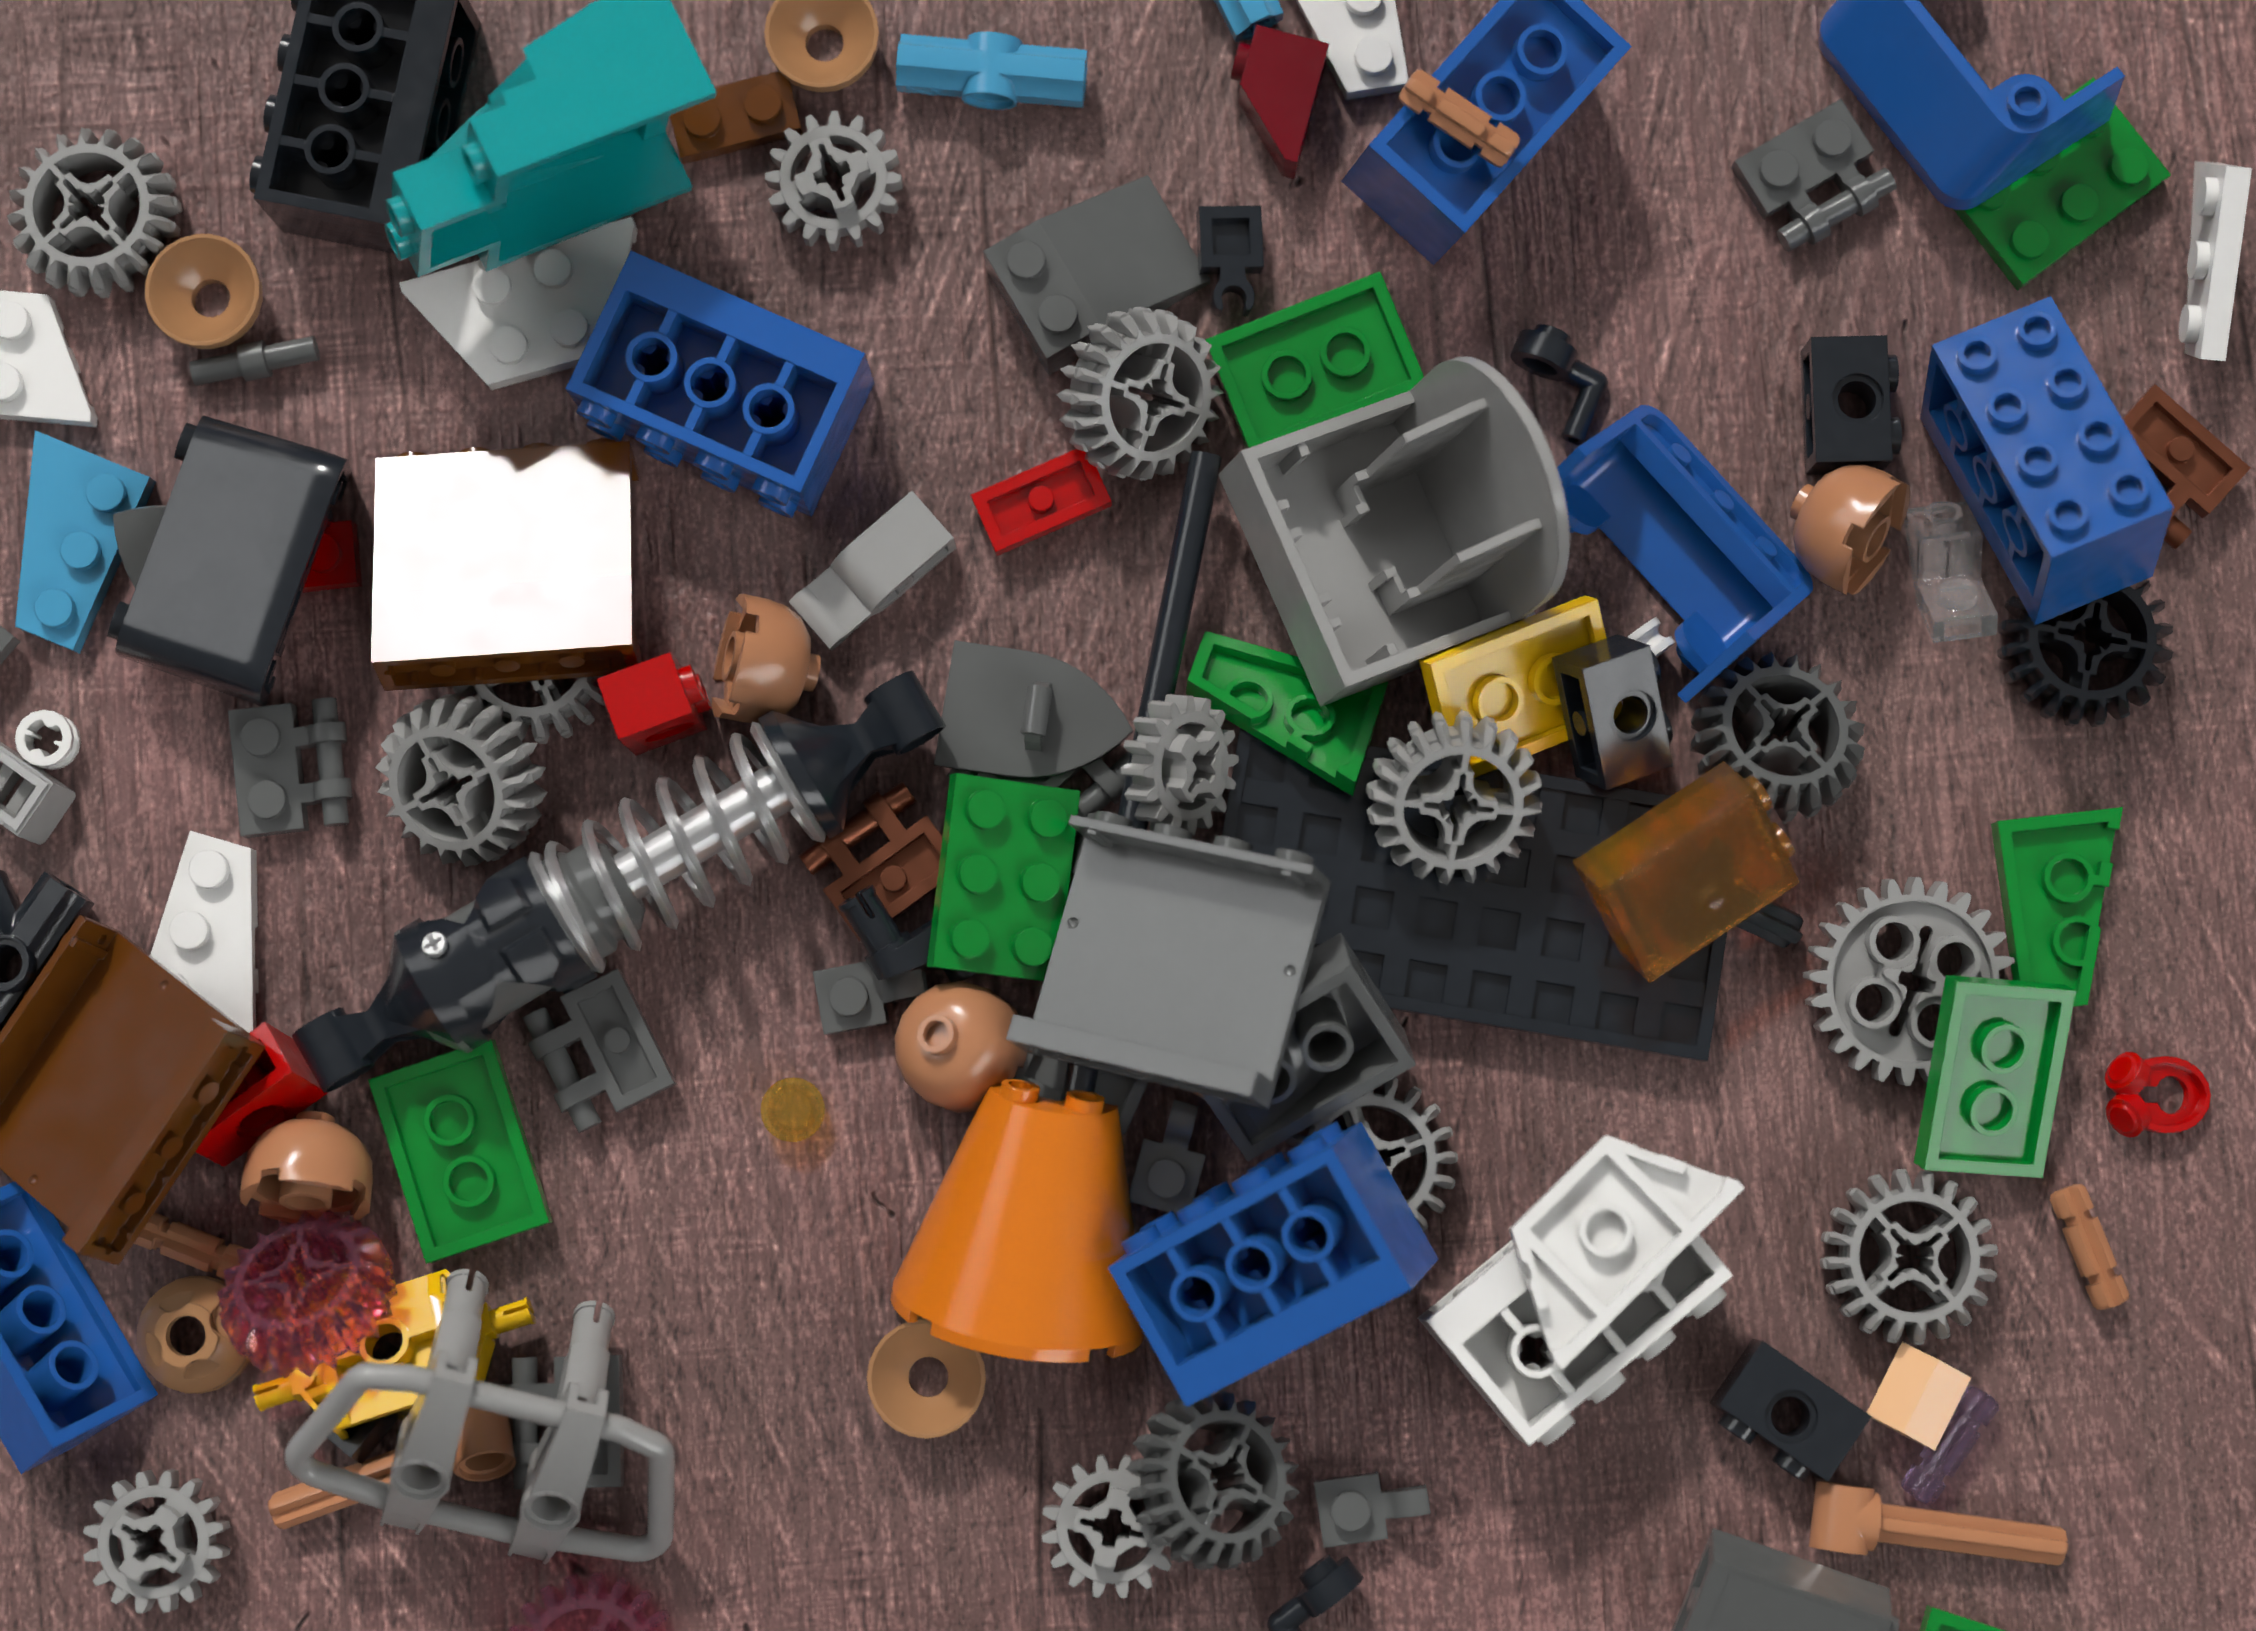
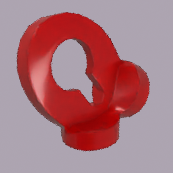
(2132, 1115)

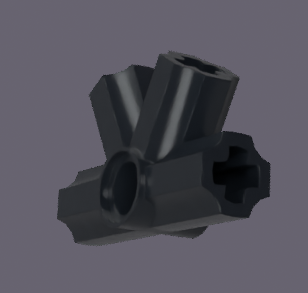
(33, 931)

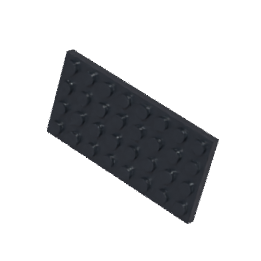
(1491, 952)

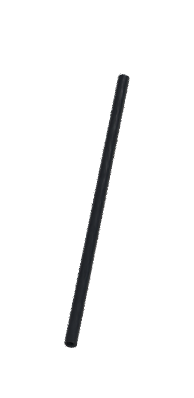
(1168, 638)

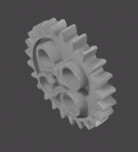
(1855, 962)

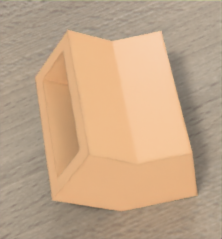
(1918, 1396)

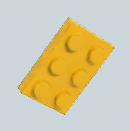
(1513, 675)

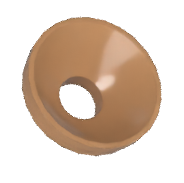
(795, 21)
(187, 268)
(214, 1363)
(904, 1407)

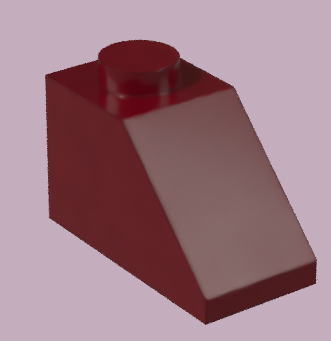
(1279, 90)

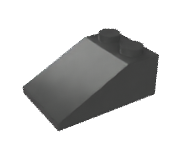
(1090, 263)
(1335, 1053)

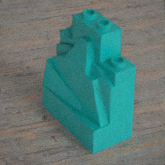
(559, 144)

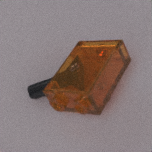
(1694, 873)

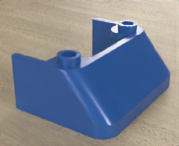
(1939, 110)
(1685, 537)

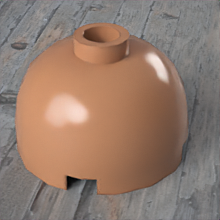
(1845, 524)
(763, 661)
(956, 1045)
(308, 1167)

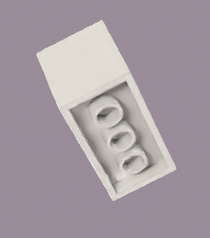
(1493, 1310)

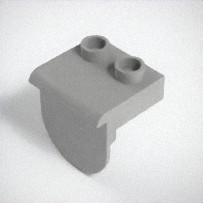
(1404, 525)

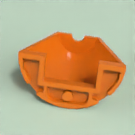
(1027, 1233)

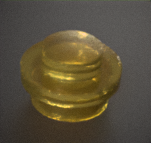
(793, 1109)

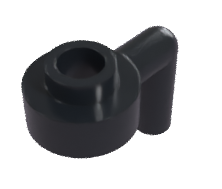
(1550, 356)
(1325, 1585)

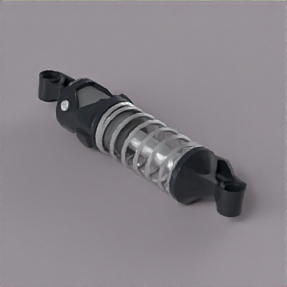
(560, 915)

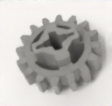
(812, 191)
(1180, 763)
(1104, 1560)
(140, 1563)

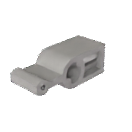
(874, 570)

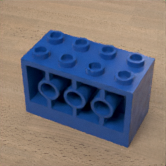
(1521, 66)
(711, 348)
(2044, 460)
(1272, 1260)

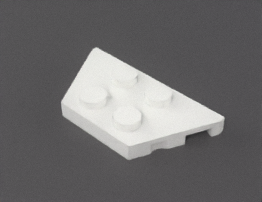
(529, 312)
(37, 365)
(1609, 1235)

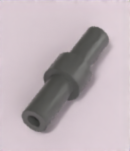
(254, 360)

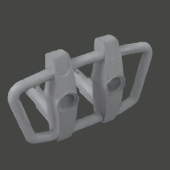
(433, 1428)

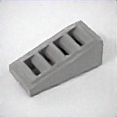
(36, 803)

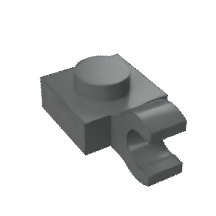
(855, 999)
(1167, 1171)
(1355, 1508)

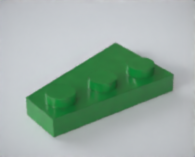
(1274, 702)
(2054, 892)

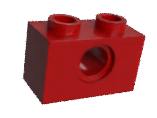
(655, 703)
(270, 1093)

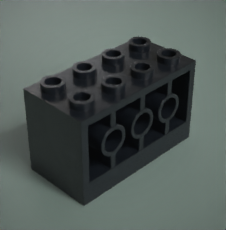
(355, 101)

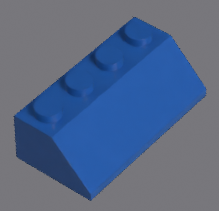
(60, 1347)

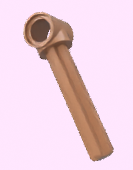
(481, 1455)
(1855, 1520)

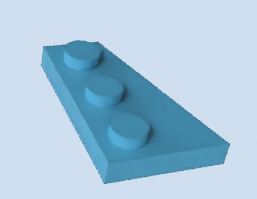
(71, 538)

